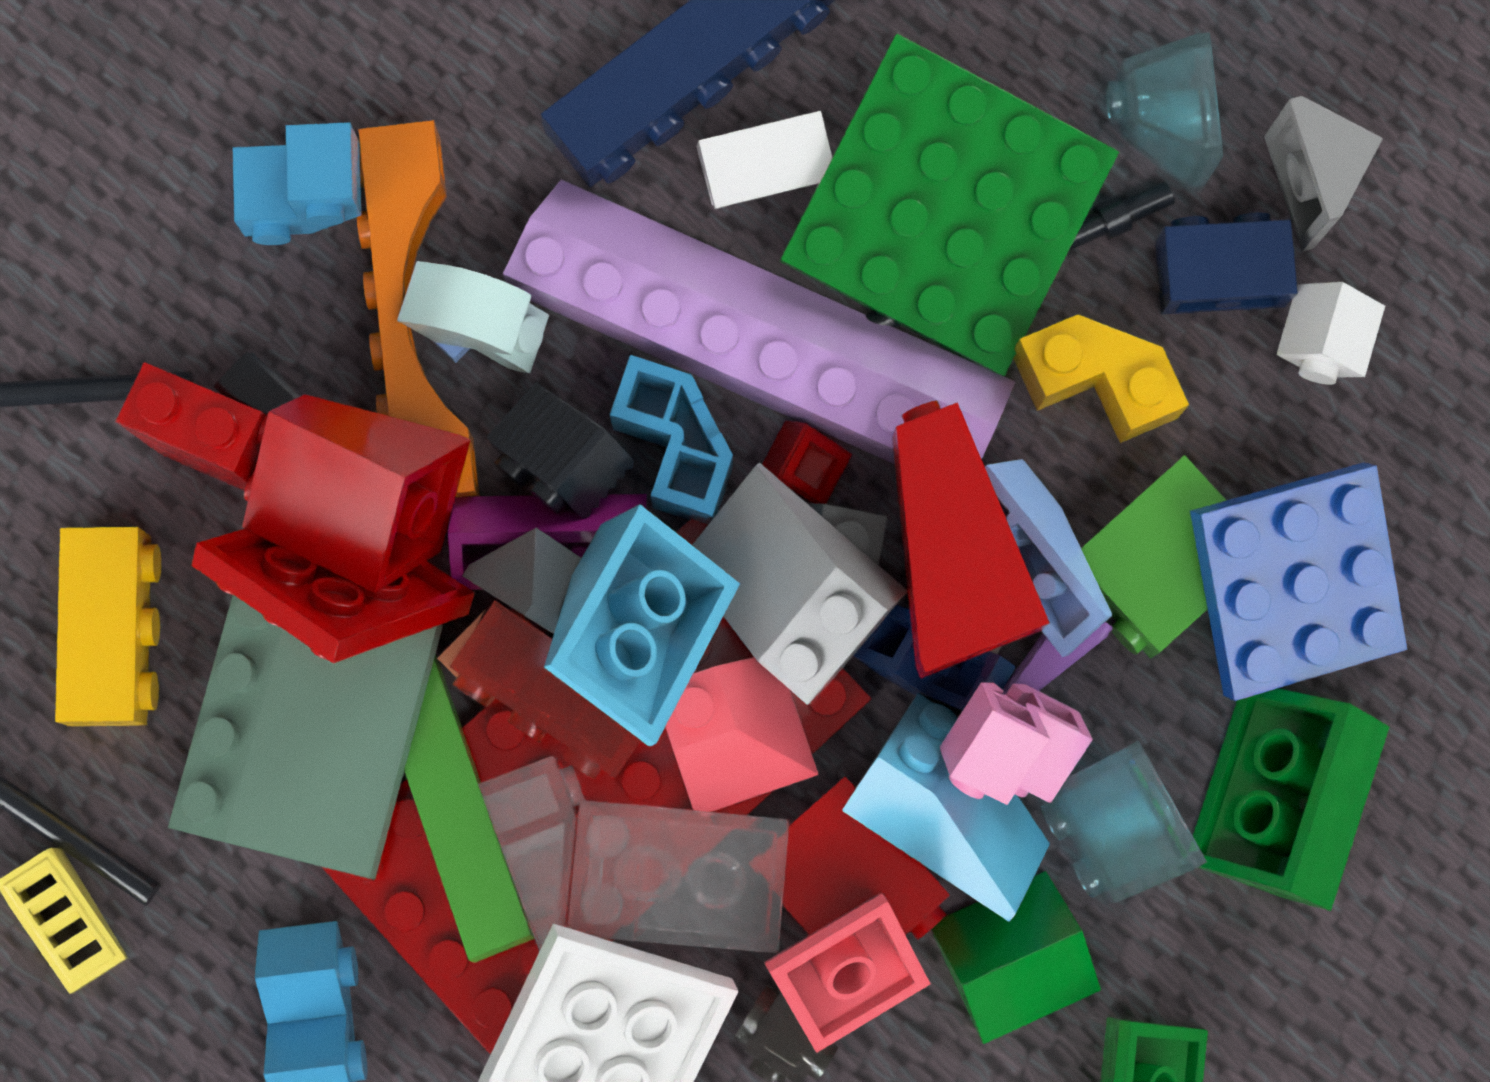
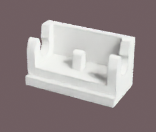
(765, 159)

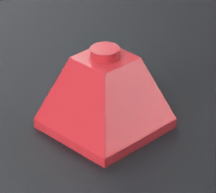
(737, 736)

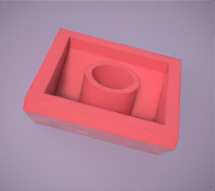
(848, 972)

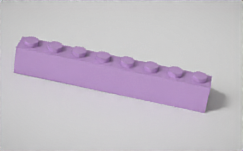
(741, 324)

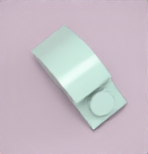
(474, 313)

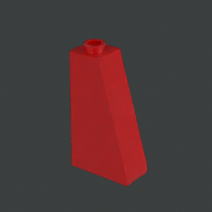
(959, 551)

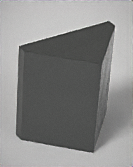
(528, 576)

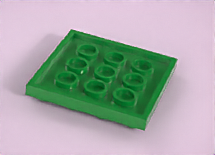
(949, 205)

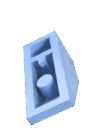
(1051, 556)

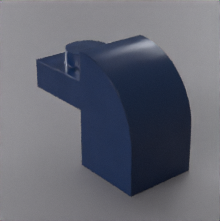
(891, 655)

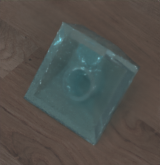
(1171, 109)

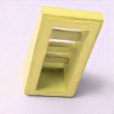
(28, 910)

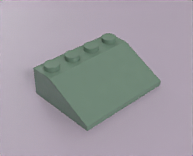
(302, 748)

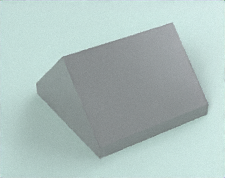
(1317, 164)

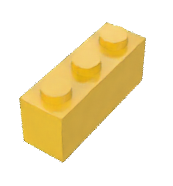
(106, 627)

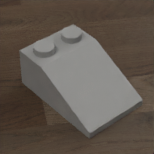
(803, 585)

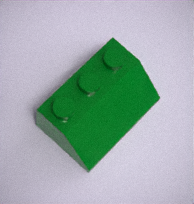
(1289, 794)

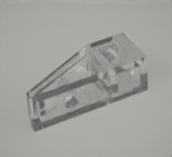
(538, 833)

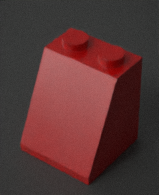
(353, 488)

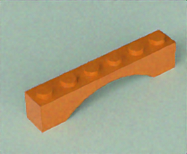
(403, 193)

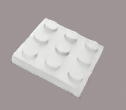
(609, 1016)

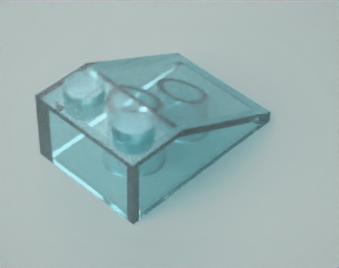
(1122, 826)

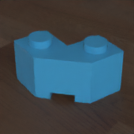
(297, 184)
(671, 412)
(307, 1005)

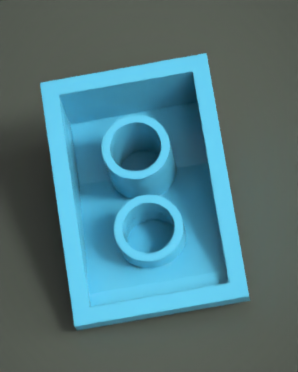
(638, 621)
(968, 841)

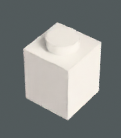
(1330, 331)

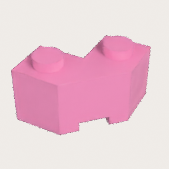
(1013, 744)

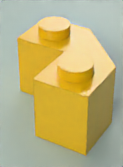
(1126, 371)

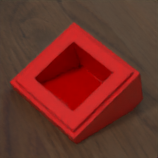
(806, 461)

